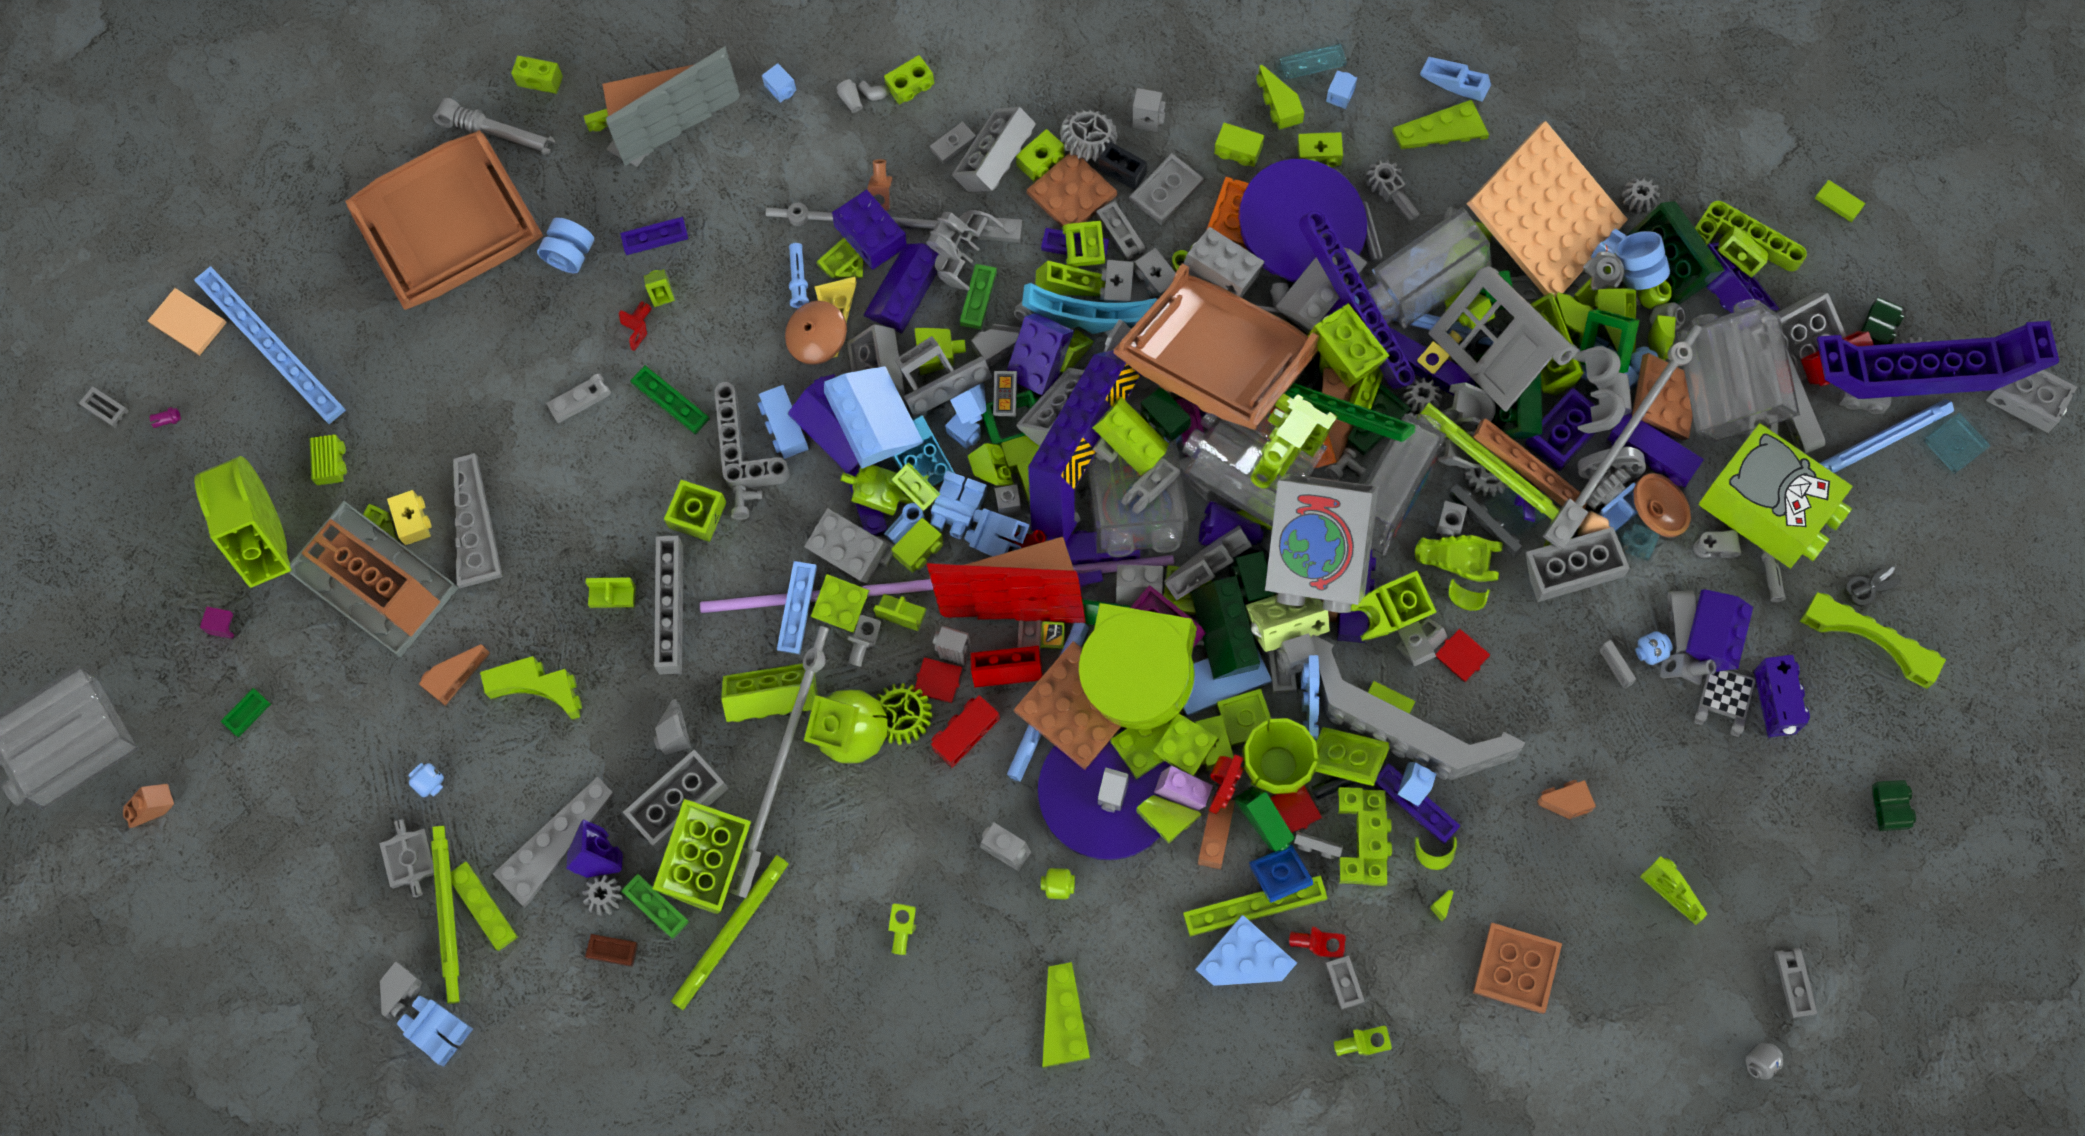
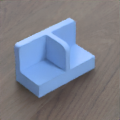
(1620, 509)

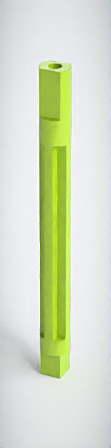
(1492, 463)
(445, 913)
(729, 932)

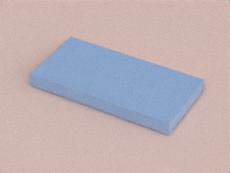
(1208, 692)

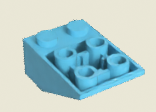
(926, 457)

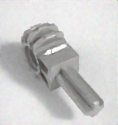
(1390, 188)

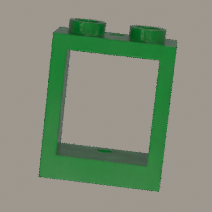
(1626, 324)
(1023, 399)

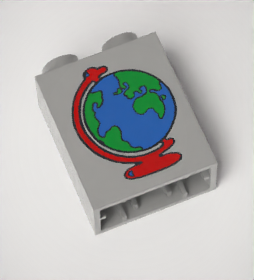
(1321, 541)

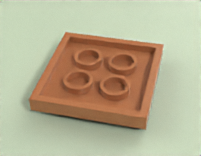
(1071, 191)
(1672, 406)
(1517, 968)

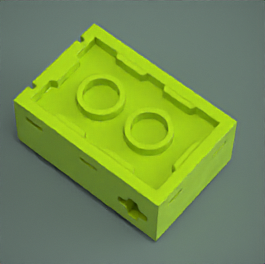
(1348, 345)

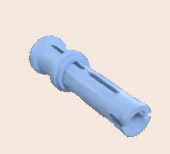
(798, 284)

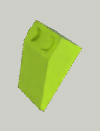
(1619, 302)

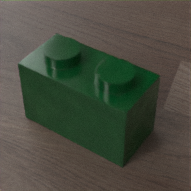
(1165, 414)
(1252, 574)

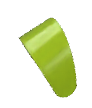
(1467, 599)
(1432, 862)

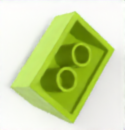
(1131, 436)

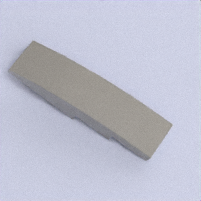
(1207, 562)

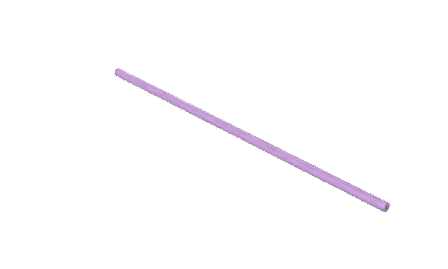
(910, 586)

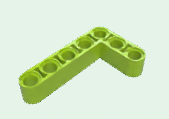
(1749, 226)

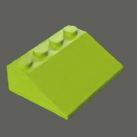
(701, 856)

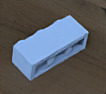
(786, 431)

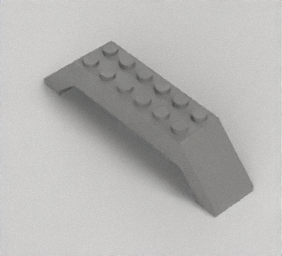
(1404, 732)

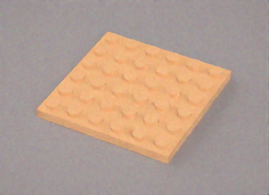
(1546, 211)

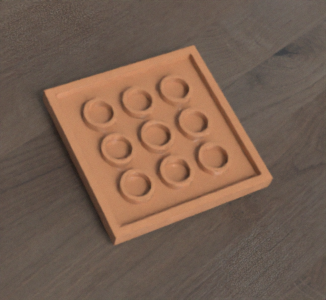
(1064, 713)

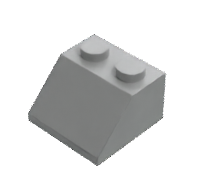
(1134, 580)

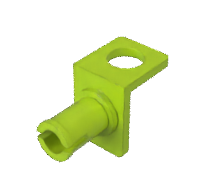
(901, 929)
(1362, 1042)

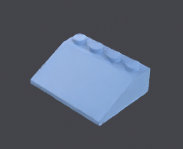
(871, 415)

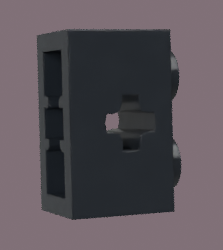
(1122, 166)

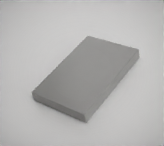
(1166, 189)

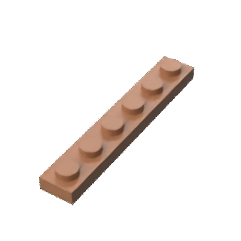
(1525, 463)

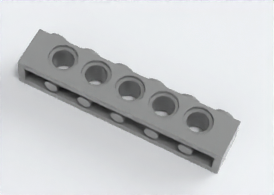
(668, 605)

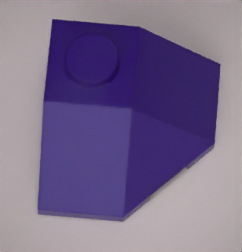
(592, 852)

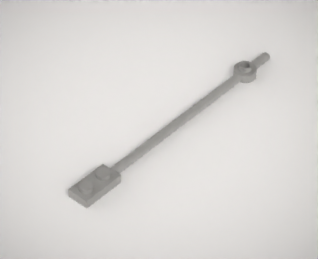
(1009, 233)
(1572, 513)
(749, 858)

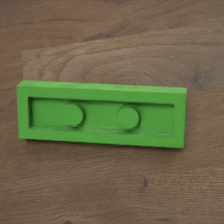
(978, 296)
(655, 906)

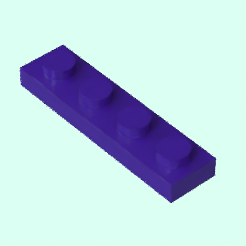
(1427, 813)

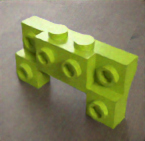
(1371, 835)

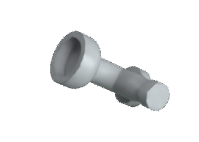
(1335, 470)
(741, 512)

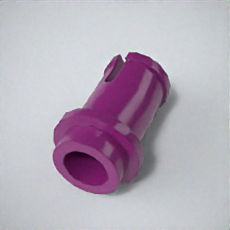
(166, 417)

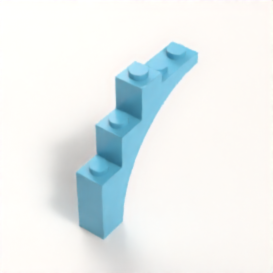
(1089, 315)

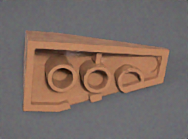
(1340, 431)

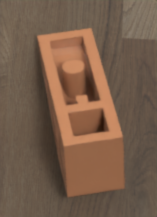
(449, 676)
(1216, 837)

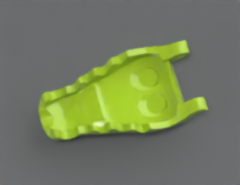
(1462, 555)

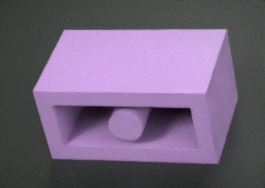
(1183, 788)

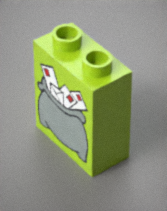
(1778, 497)

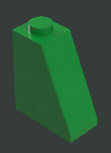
(1264, 818)

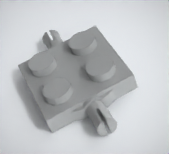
(407, 858)

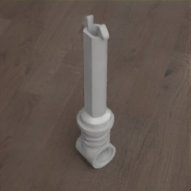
(452, 114)

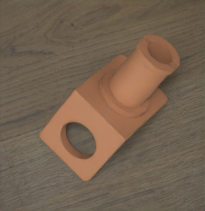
(880, 183)

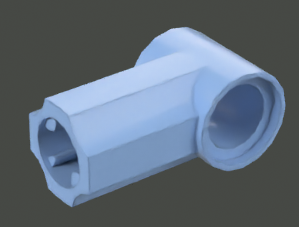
(903, 523)

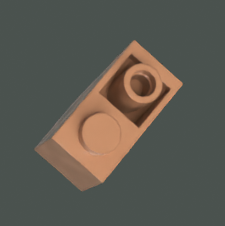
(1568, 801)
(148, 804)

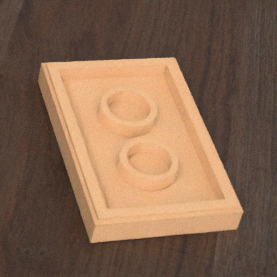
(187, 321)

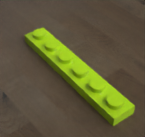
(1251, 906)

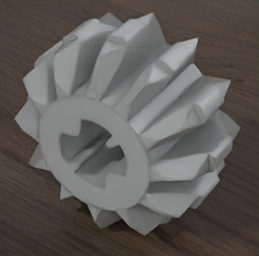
(1640, 195)
(1424, 390)
(607, 886)

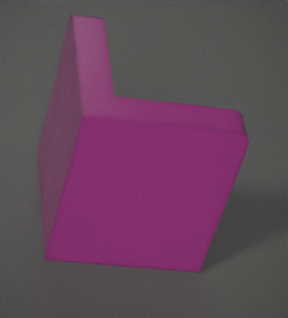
(217, 622)

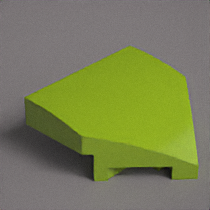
(842, 261)

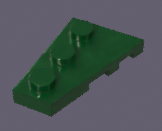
(1385, 403)

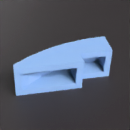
(1456, 78)

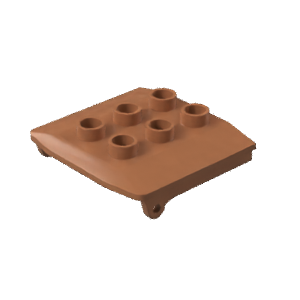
(443, 219)
(1217, 350)

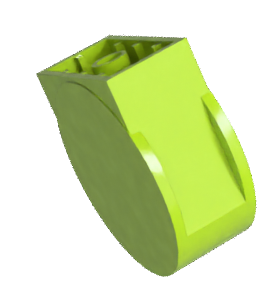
(243, 520)
(1138, 666)

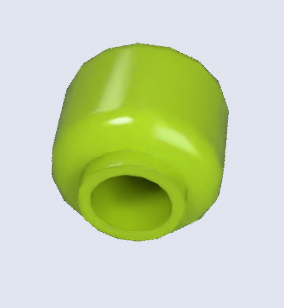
(1655, 296)
(1058, 883)

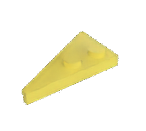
(839, 294)

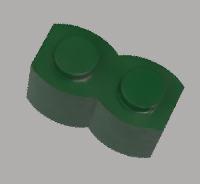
(1882, 321)
(1893, 805)

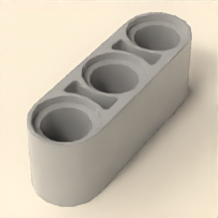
(1681, 616)

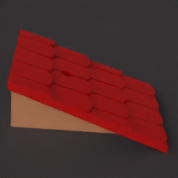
(1013, 585)

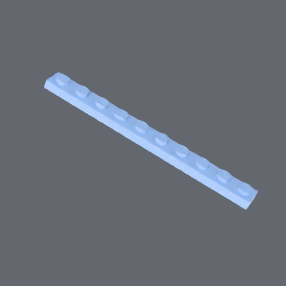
(270, 345)

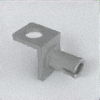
(861, 640)
(1688, 668)

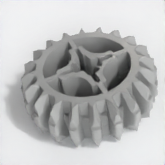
(1087, 134)

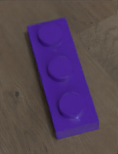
(654, 236)
(1055, 242)

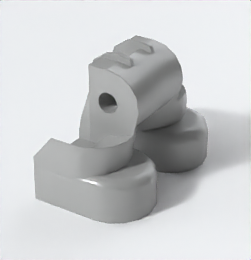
(946, 237)
(1612, 386)
(1471, 407)

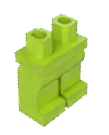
(1322, 428)

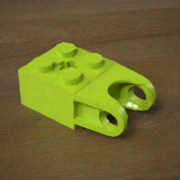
(1284, 447)
(1395, 606)

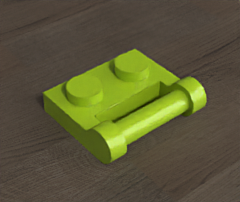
(1091, 243)

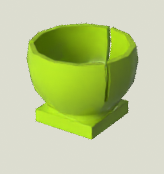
(845, 726)
(1280, 756)

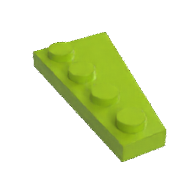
(1451, 124)
(1064, 1026)

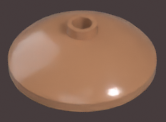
(824, 337)
(1662, 505)

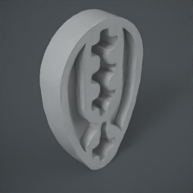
(1629, 459)

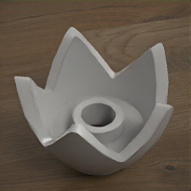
(1600, 278)

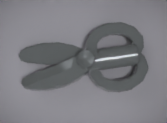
(1875, 585)

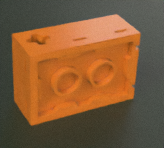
(1225, 213)

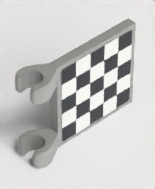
(1726, 695)

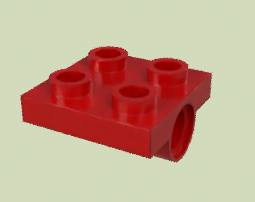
(1226, 773)

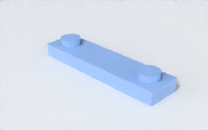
(796, 607)

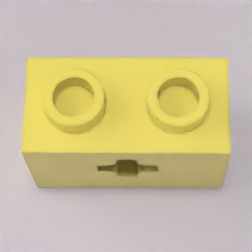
(402, 509)

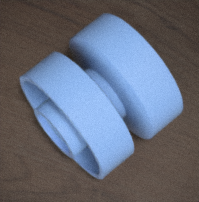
(565, 245)
(1643, 260)

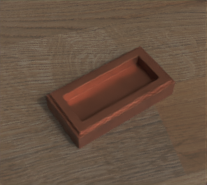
(611, 950)

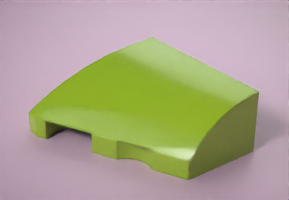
(1662, 335)
(1167, 817)

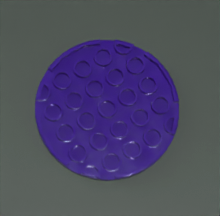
(1278, 200)
(1072, 810)

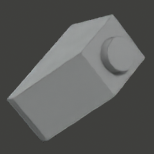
(994, 345)
(1112, 790)

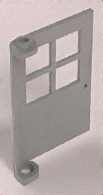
(1516, 354)

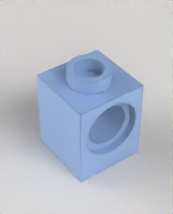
(779, 83)
(1341, 89)
(963, 433)

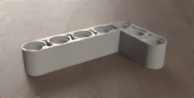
(735, 445)

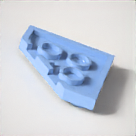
(1310, 701)
(1245, 957)

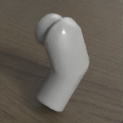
(874, 93)

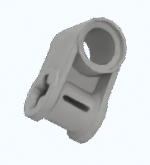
(1718, 545)

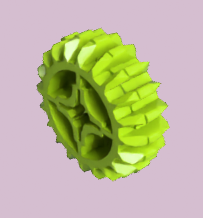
(920, 721)

